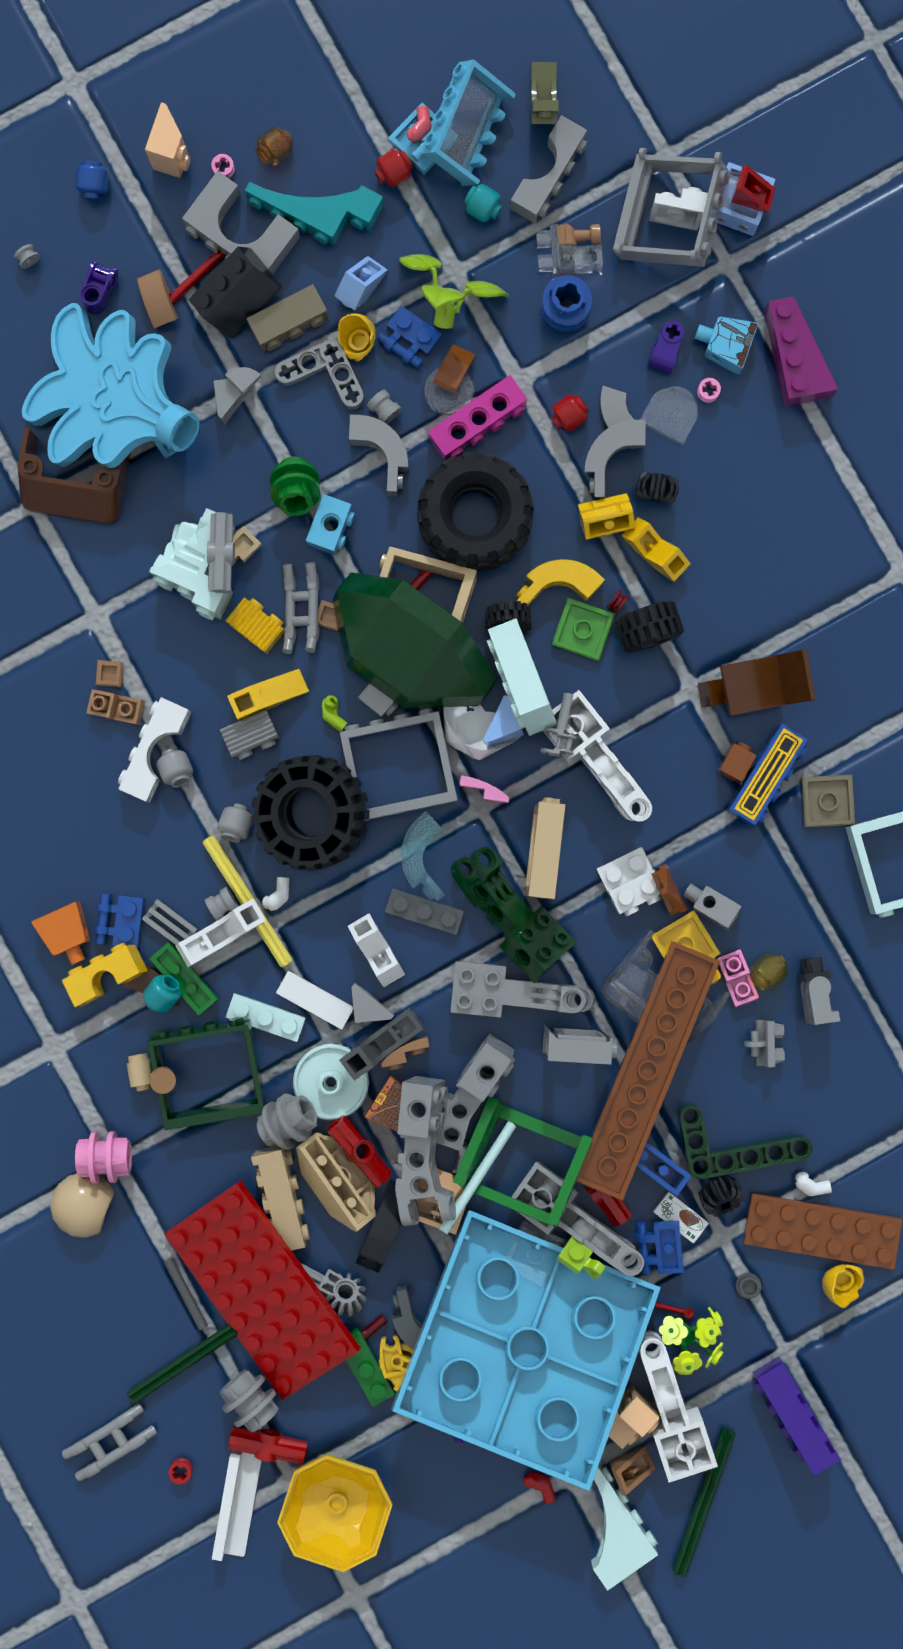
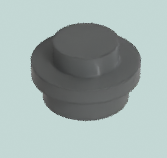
(748, 1285)

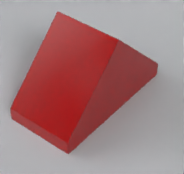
(753, 191)

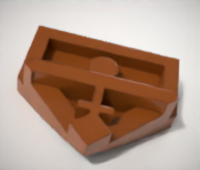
(669, 890)

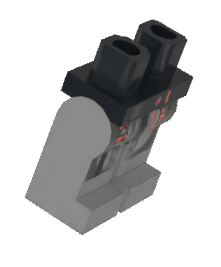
(815, 992)

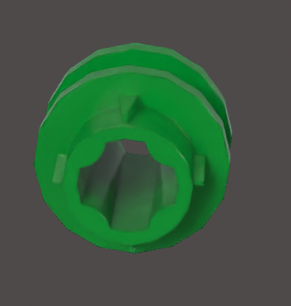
(295, 486)

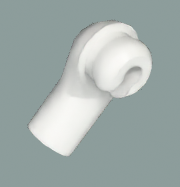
(279, 897)
(811, 1188)

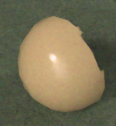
(81, 1206)

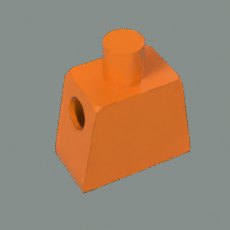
(64, 931)

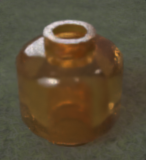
(274, 146)

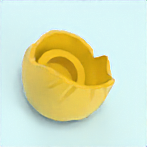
(356, 336)
(842, 1284)

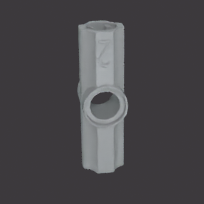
(220, 552)

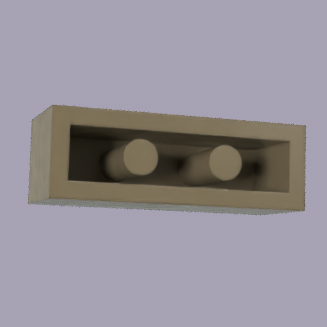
(288, 318)

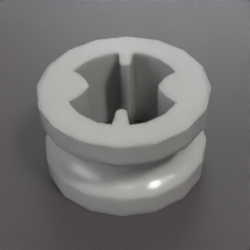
(26, 256)

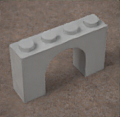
(206, 217)

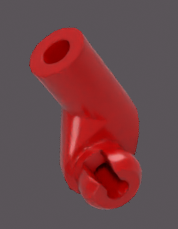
(542, 1483)

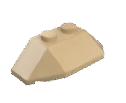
(336, 1181)

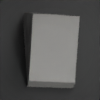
(228, 398)
(368, 1007)

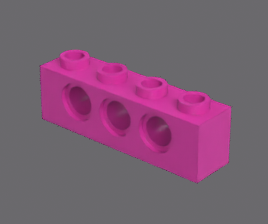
(504, 391)

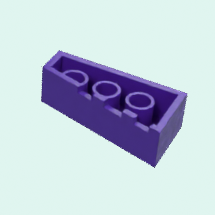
(795, 1415)

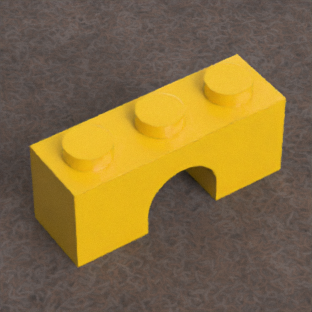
(85, 983)

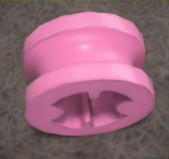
(217, 162)
(714, 384)

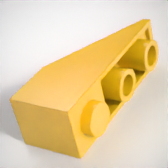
(267, 694)

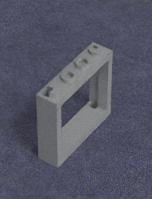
(402, 721)

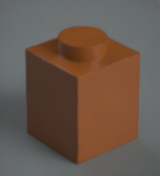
(737, 762)

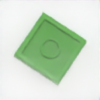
(583, 629)

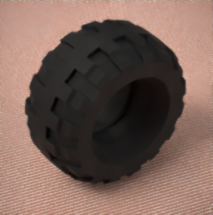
(482, 475)

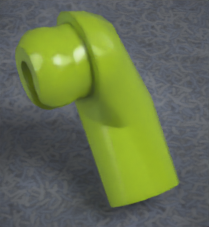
(330, 713)

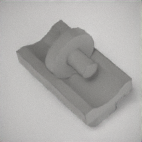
(763, 1043)

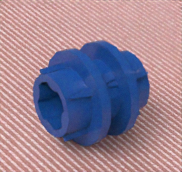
(571, 289)

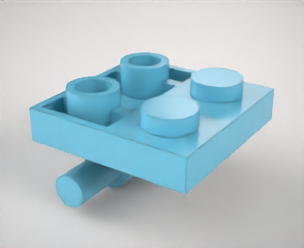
(400, 141)

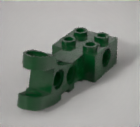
(531, 938)

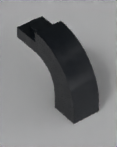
(381, 1232)

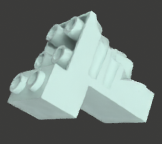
(187, 570)

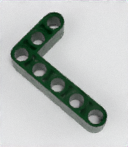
(736, 1152)

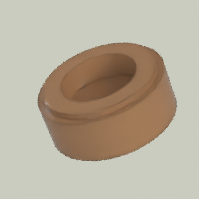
(162, 1080)

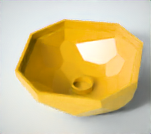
(335, 1513)

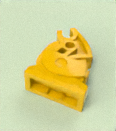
(394, 1360)

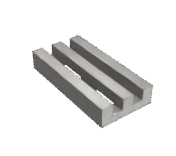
(152, 911)

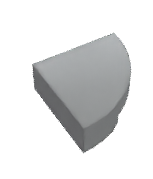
(243, 378)

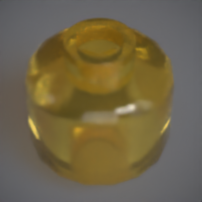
(768, 971)

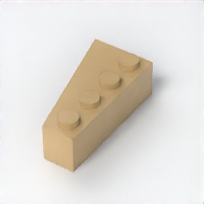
(280, 1194)

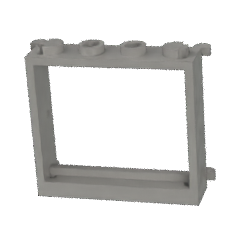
(635, 201)

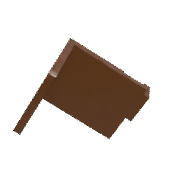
(761, 683)

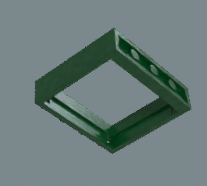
(212, 1113)

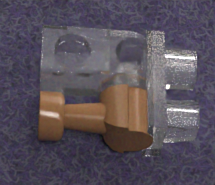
(565, 255)

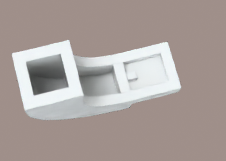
(221, 933)

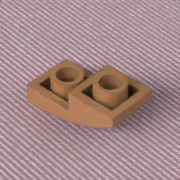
(156, 298)
(115, 707)
(398, 1056)

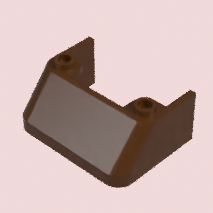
(92, 502)

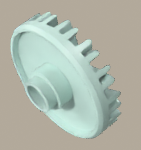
(311, 1081)

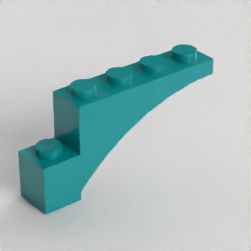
(320, 215)

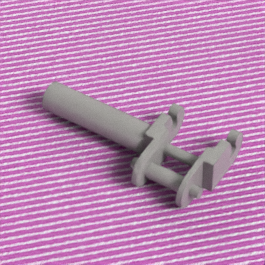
(561, 728)

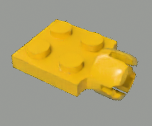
(690, 933)

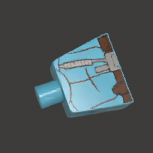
(728, 342)

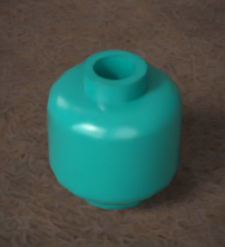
(483, 203)
(162, 993)

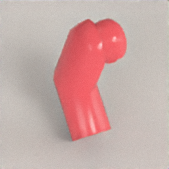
(422, 127)

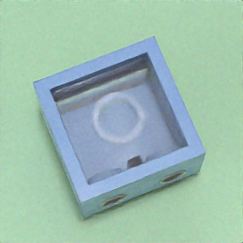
(734, 215)

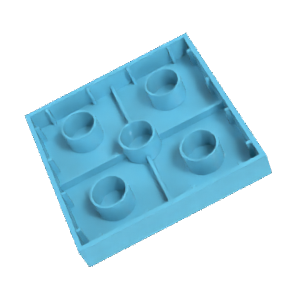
(523, 1362)

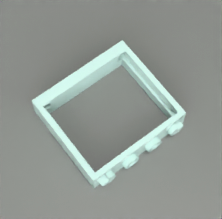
(854, 835)

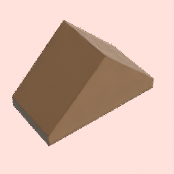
(632, 1468)

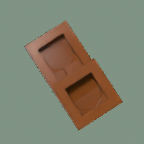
(454, 368)

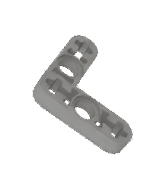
(322, 363)

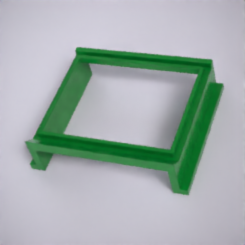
(492, 1112)

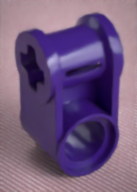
(98, 282)
(666, 349)

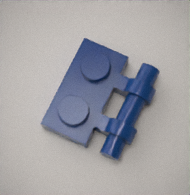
(413, 331)
(127, 921)
(668, 1247)

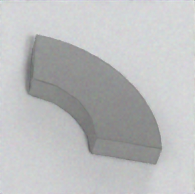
(613, 407)

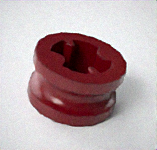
(618, 601)

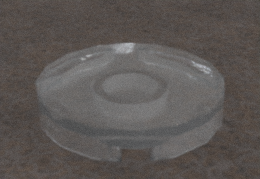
(445, 401)

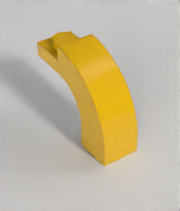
(561, 572)

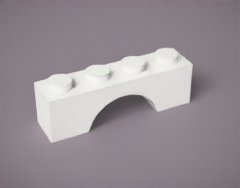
(139, 777)

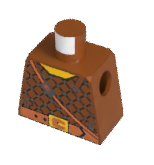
(386, 1105)

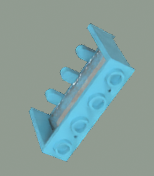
(465, 121)

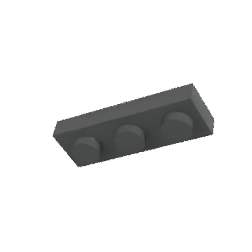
(424, 911)

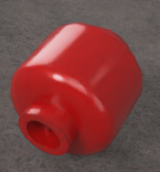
(393, 168)
(569, 412)

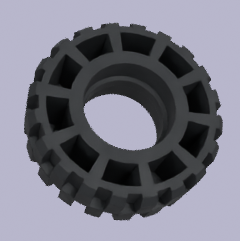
(275, 818)

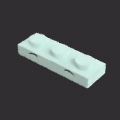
(267, 1017)

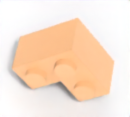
(634, 1417)

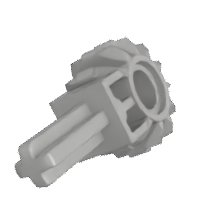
(334, 1283)

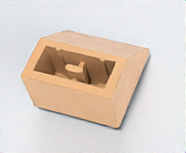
(429, 1208)

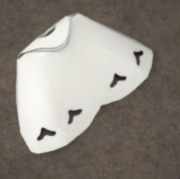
(467, 730)

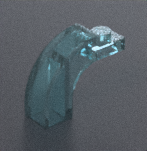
(415, 841)

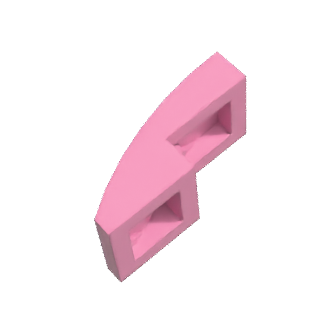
(490, 792)

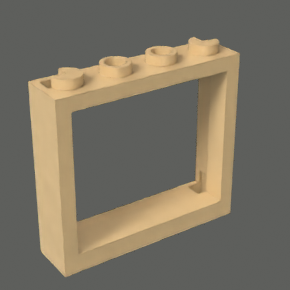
(467, 575)
(545, 849)

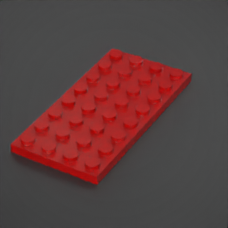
(262, 1290)

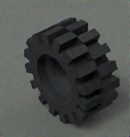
(504, 612)

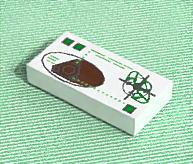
(673, 1209)

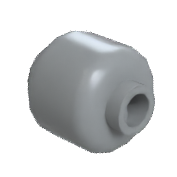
(174, 767)
(235, 823)

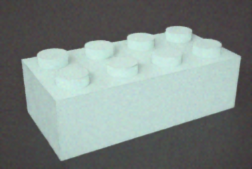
(520, 677)

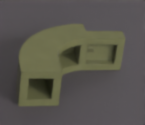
(543, 93)

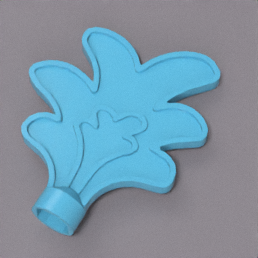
(106, 391)

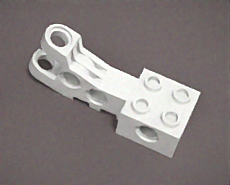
(602, 763)
(680, 1432)

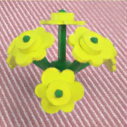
(679, 1333)

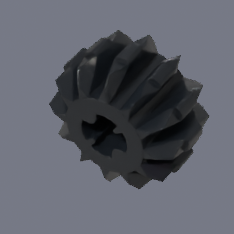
(657, 487)
(721, 1195)

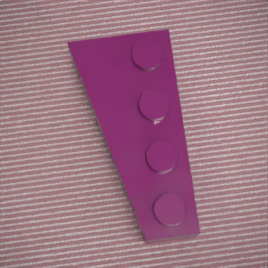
(796, 356)

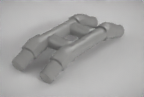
(291, 597)
(113, 1428)

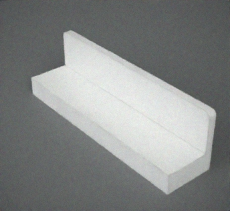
(236, 1505)

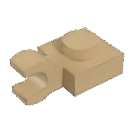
(245, 544)

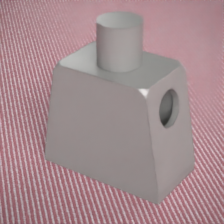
(724, 911)

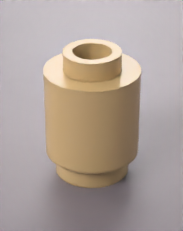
(139, 1071)

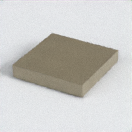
(827, 801)

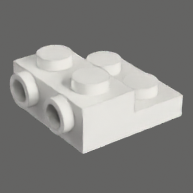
(679, 212)
(629, 882)

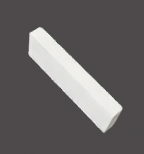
(315, 1000)

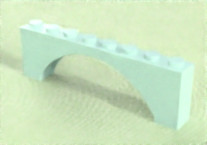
(623, 1541)

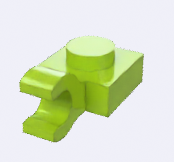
(576, 1257)

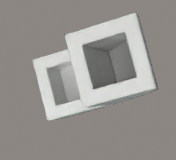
(376, 950)

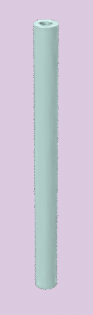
(479, 1174)

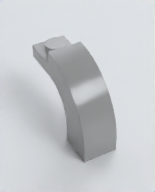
(378, 435)
(615, 438)

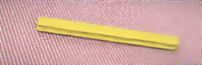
(244, 895)

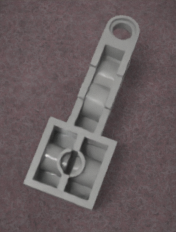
(484, 989)
(472, 1090)
(420, 1134)
(541, 1190)

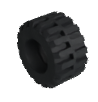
(649, 626)

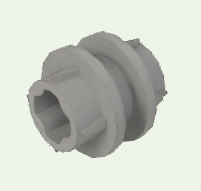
(287, 1121)
(249, 1400)

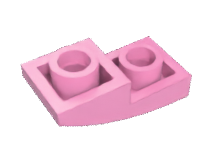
(737, 978)

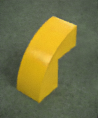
(655, 551)

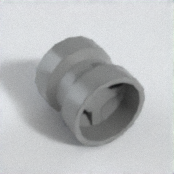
(384, 407)
(221, 903)

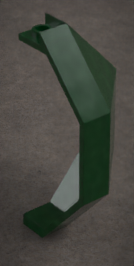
(408, 645)

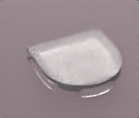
(671, 413)

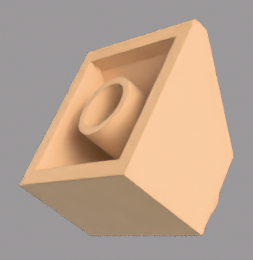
(166, 146)

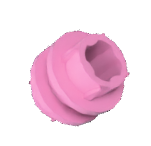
(103, 1157)

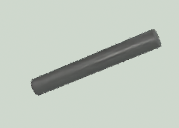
(185, 1294)

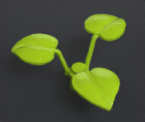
(444, 298)

